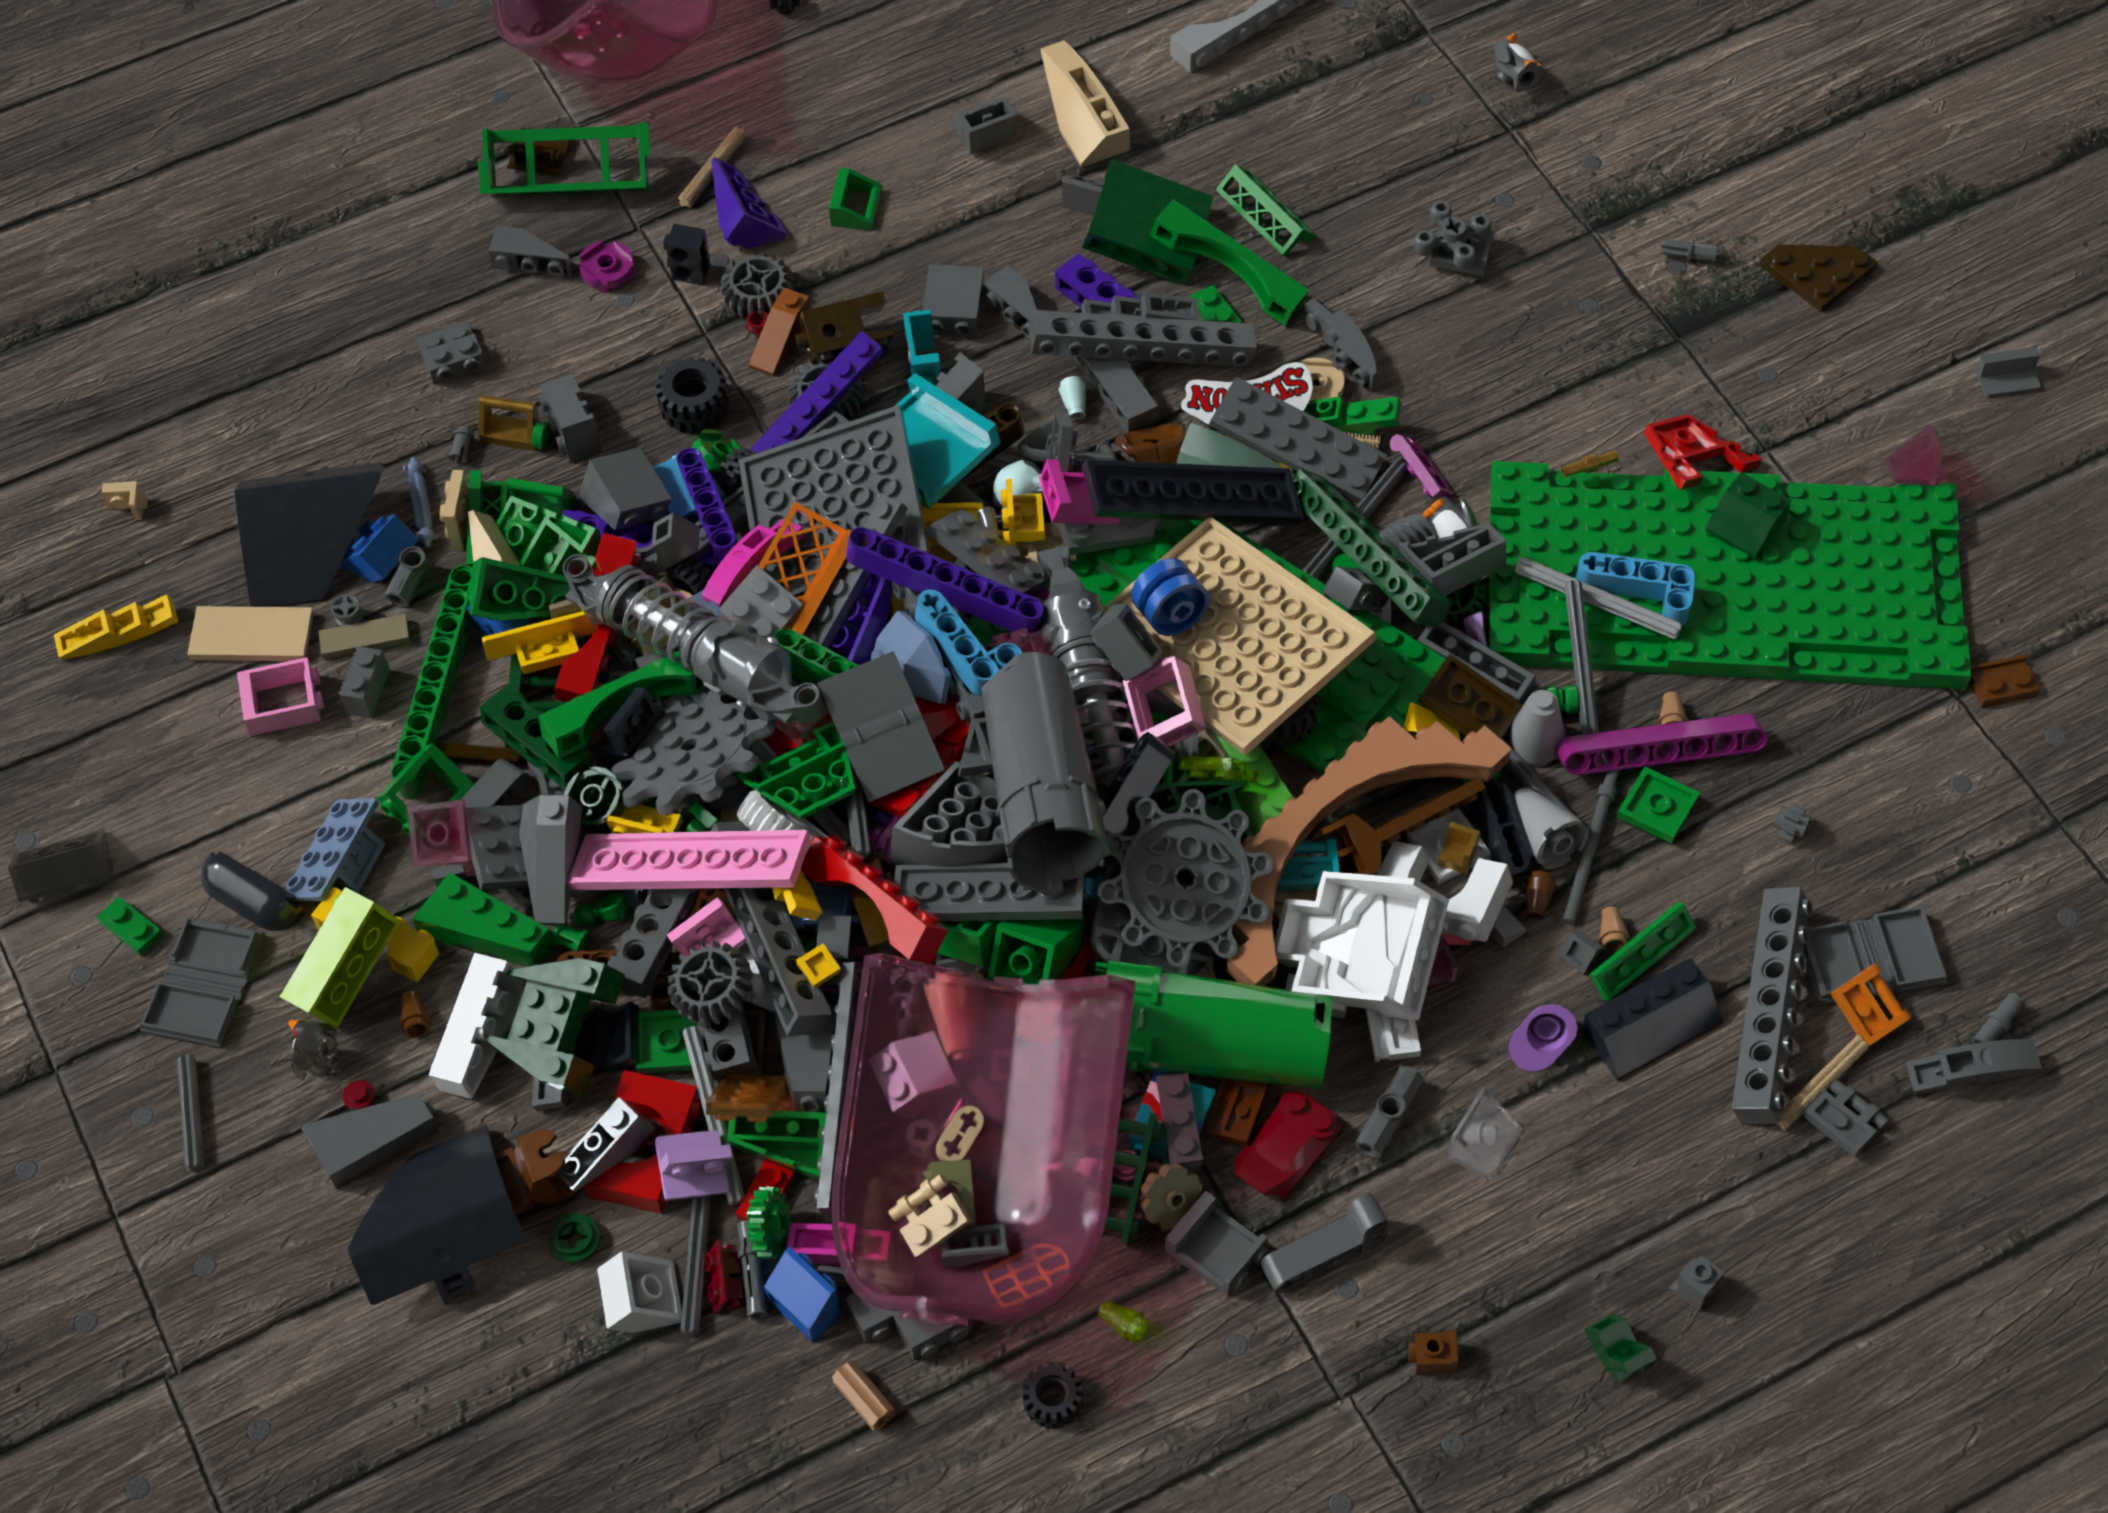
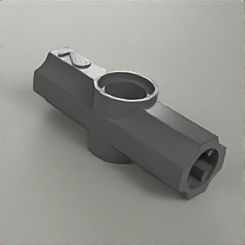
(1382, 1126)

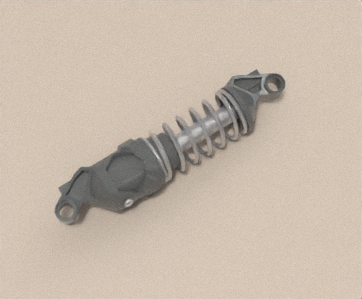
(720, 650)

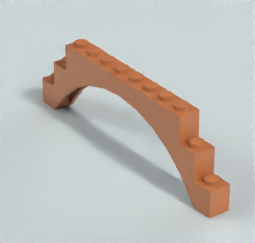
(1379, 760)

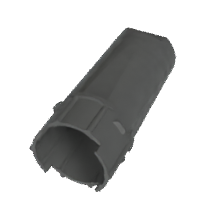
(1042, 774)

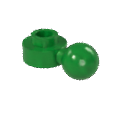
(609, 907)

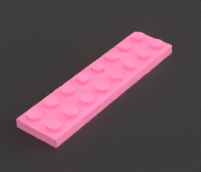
(689, 860)

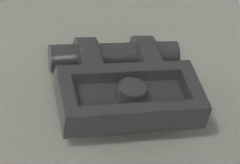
(1841, 1123)

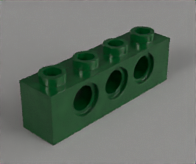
(500, 717)

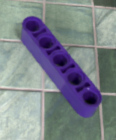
(706, 502)

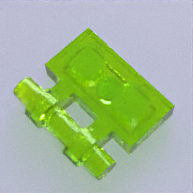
(1217, 769)

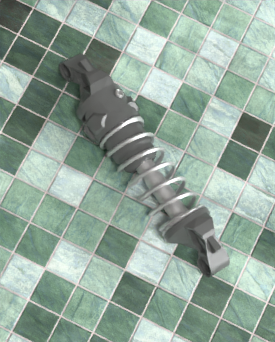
(1066, 628)

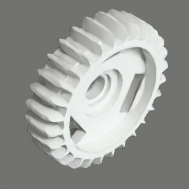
(765, 815)

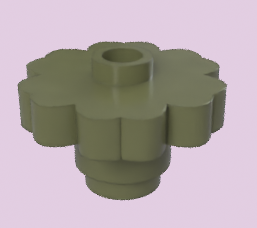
(1169, 1195)

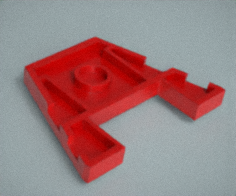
(1687, 441)

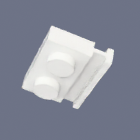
(1392, 1036)

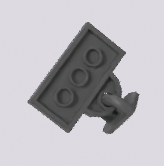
(1058, 442)

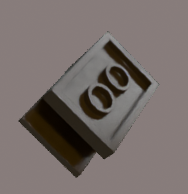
(834, 326)

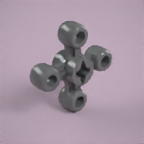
(1452, 235)

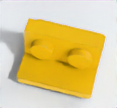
(1022, 517)
(644, 820)

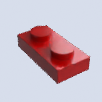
(769, 1175)

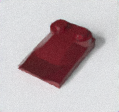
(1287, 1145)

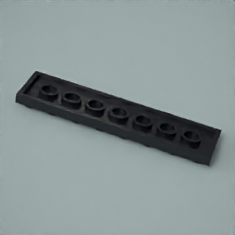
(1191, 492)

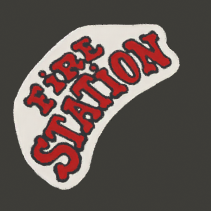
(1288, 383)

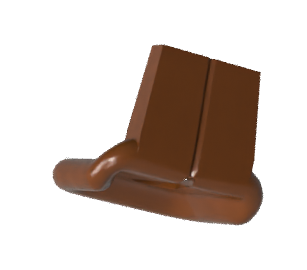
(1169, 438)

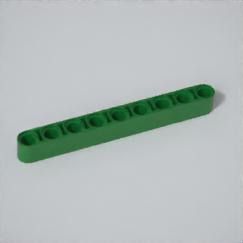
(452, 617)

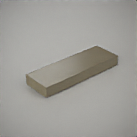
(369, 634)

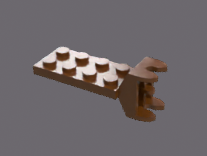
(1362, 844)
(532, 1173)

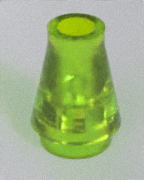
(1124, 1321)

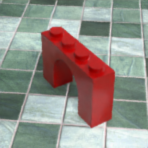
(673, 1107)

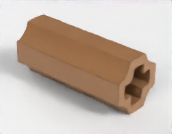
(863, 1395)

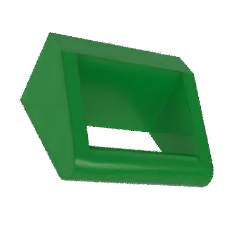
(848, 181)
(544, 495)

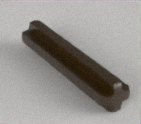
(479, 753)

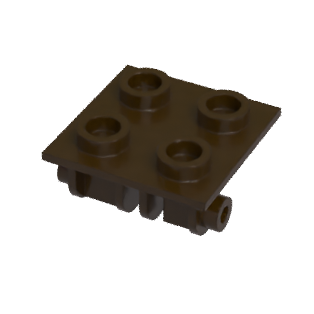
(548, 156)

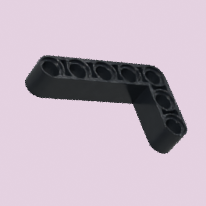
(1132, 782)

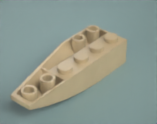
(1083, 107)

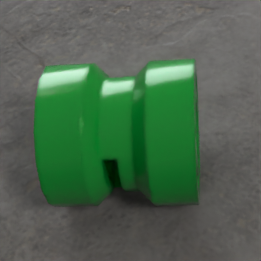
(1566, 697)

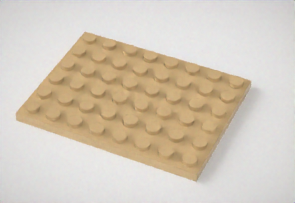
(1261, 640)

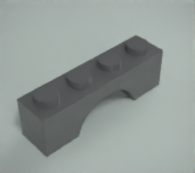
(672, 542)

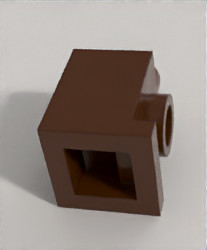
(1440, 1362)

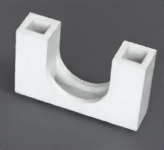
(1471, 911)

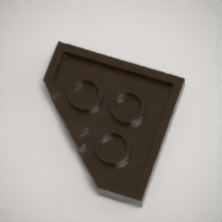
(1818, 271)

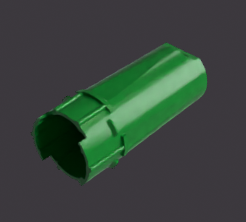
(1224, 1028)

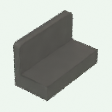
(2008, 372)

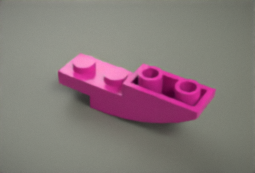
(743, 559)

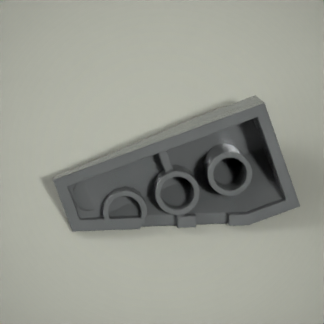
(549, 851)

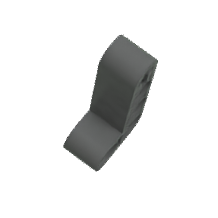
(1328, 1247)

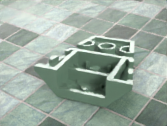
(1212, 448)

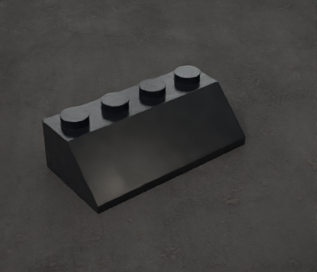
(1652, 1019)

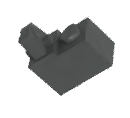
(840, 940)

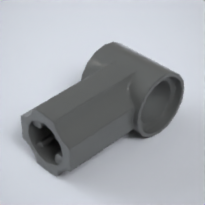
(408, 577)

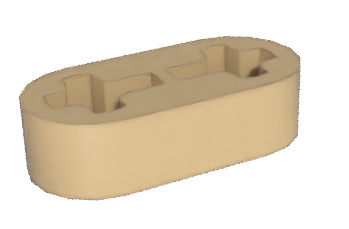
(952, 1131)

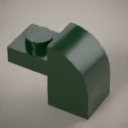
(1618, 1348)

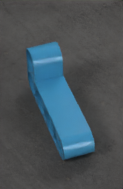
(1605, 570)
(936, 615)

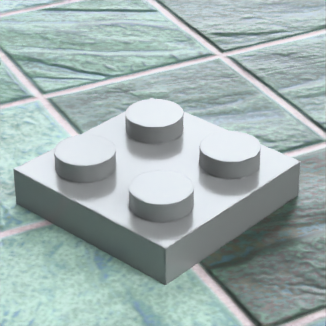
(761, 603)

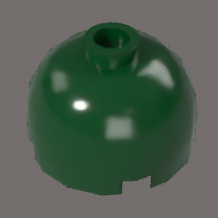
(598, 794)

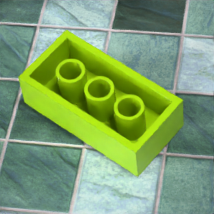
(340, 957)

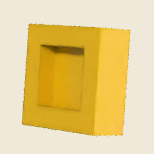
(818, 966)

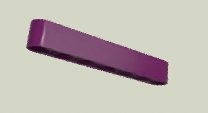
(1676, 745)

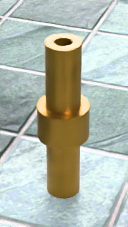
(1590, 463)

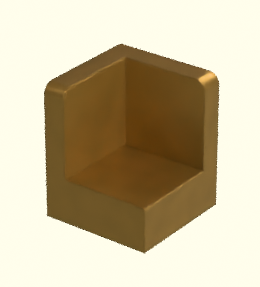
(1459, 848)

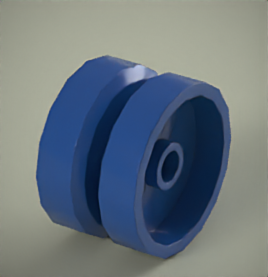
(1170, 597)

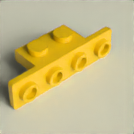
(541, 643)

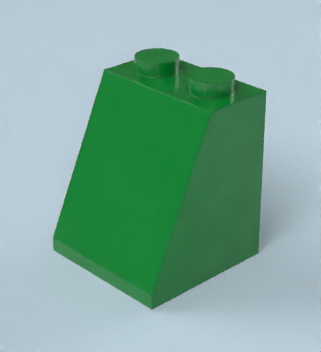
(1035, 948)

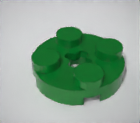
(714, 449)

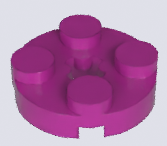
(606, 277)

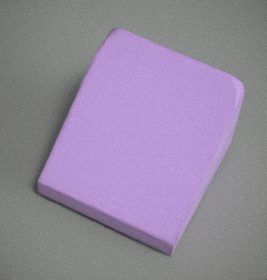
(1476, 628)

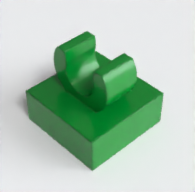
(704, 820)

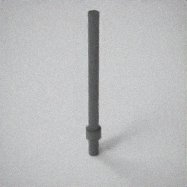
(1605, 797)

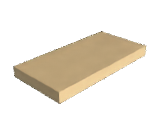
(250, 633)

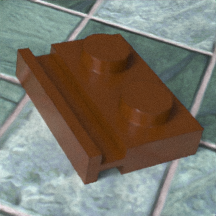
(2003, 681)
(1235, 1111)

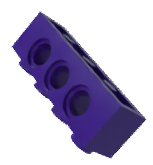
(1084, 280)

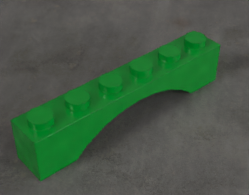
(1186, 231)
(573, 723)

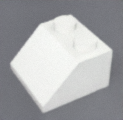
(639, 1292)

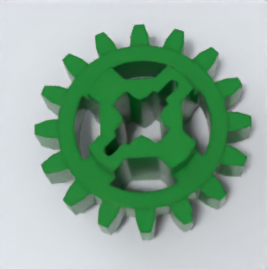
(768, 1222)

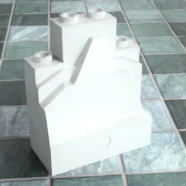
(1364, 941)

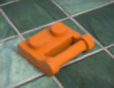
(1862, 1008)

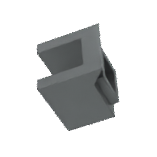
(1697, 1281)

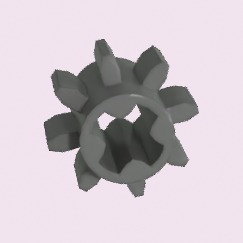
(1792, 822)

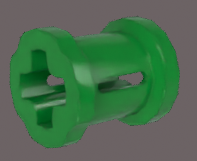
(570, 938)

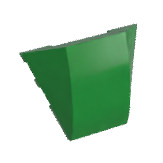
(806, 776)

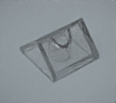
(1483, 1136)

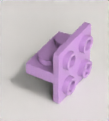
(692, 1164)

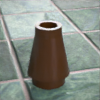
(1539, 891)
(414, 1016)

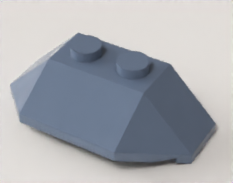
(917, 657)

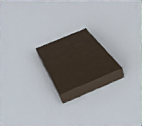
(1468, 699)

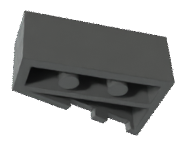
(964, 383)
(570, 418)
(1458, 558)

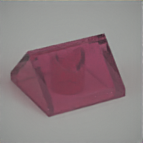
(1917, 459)
(439, 833)

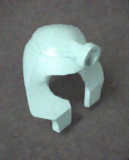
(1024, 477)

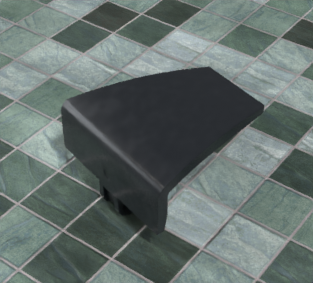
(300, 529)
(436, 1220)

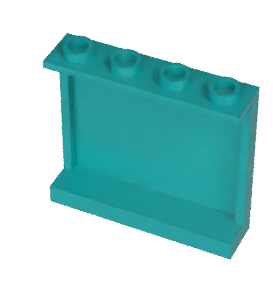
(943, 438)

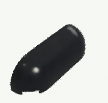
(1502, 827)
(248, 893)

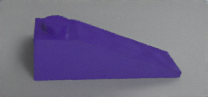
(741, 211)

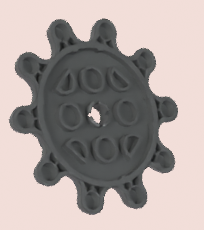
(672, 771)
(1219, 872)

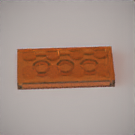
(747, 1096)

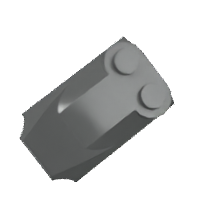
(1097, 537)

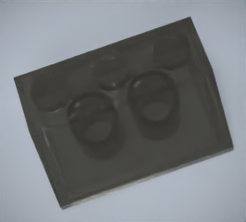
(61, 867)

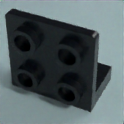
(627, 726)

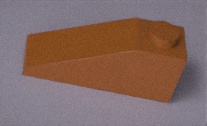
(779, 332)

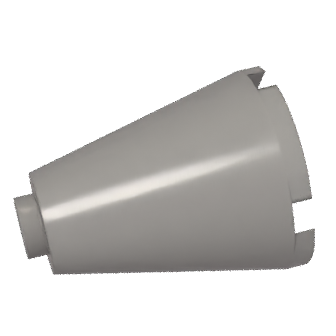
(1537, 729)
(1550, 828)

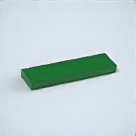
(1643, 951)

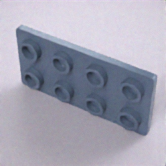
(340, 852)

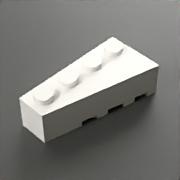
(482, 1008)

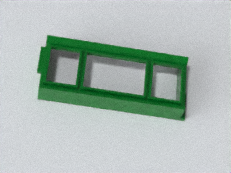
(487, 170)

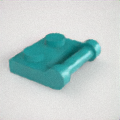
(1306, 872)

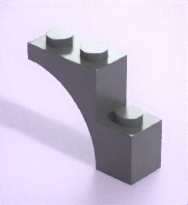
(918, 1336)

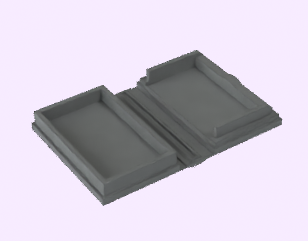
(881, 726)
(1893, 939)
(202, 982)

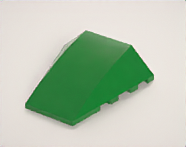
(545, 538)

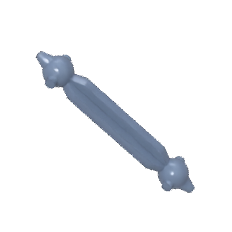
(420, 502)

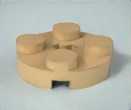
(1329, 377)

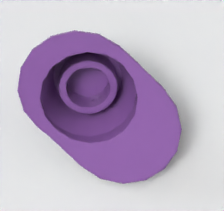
(1542, 1037)

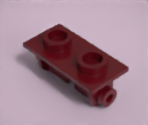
(722, 1290)

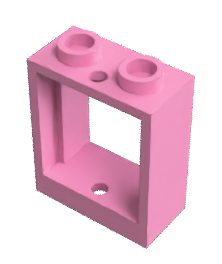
(276, 676)
(1177, 727)

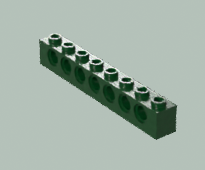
(1370, 550)

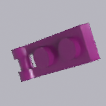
(1421, 467)

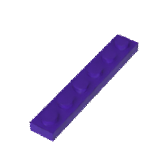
(821, 393)

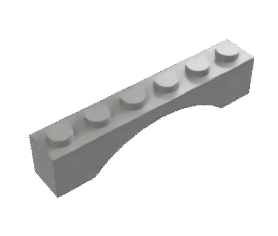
(1203, 42)

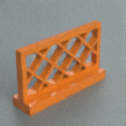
(823, 576)

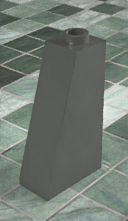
(807, 1065)
(369, 1136)

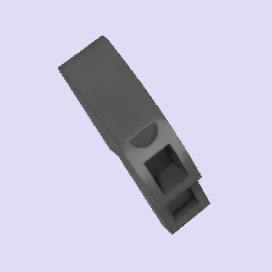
(1349, 343)
(1973, 1063)

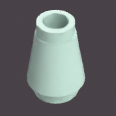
(1074, 396)

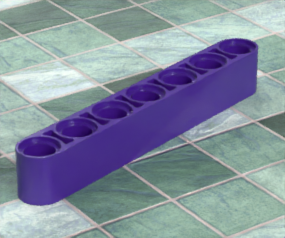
(960, 586)

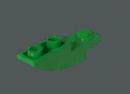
(1356, 417)

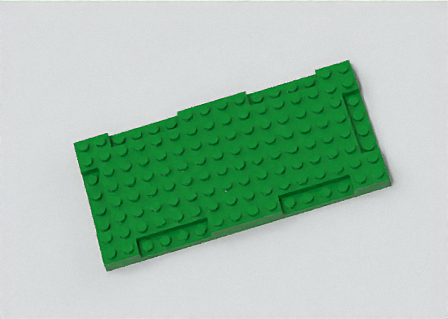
(1842, 593)

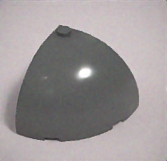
(951, 824)

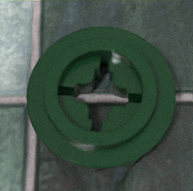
(563, 1229)

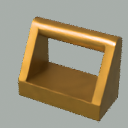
(504, 429)

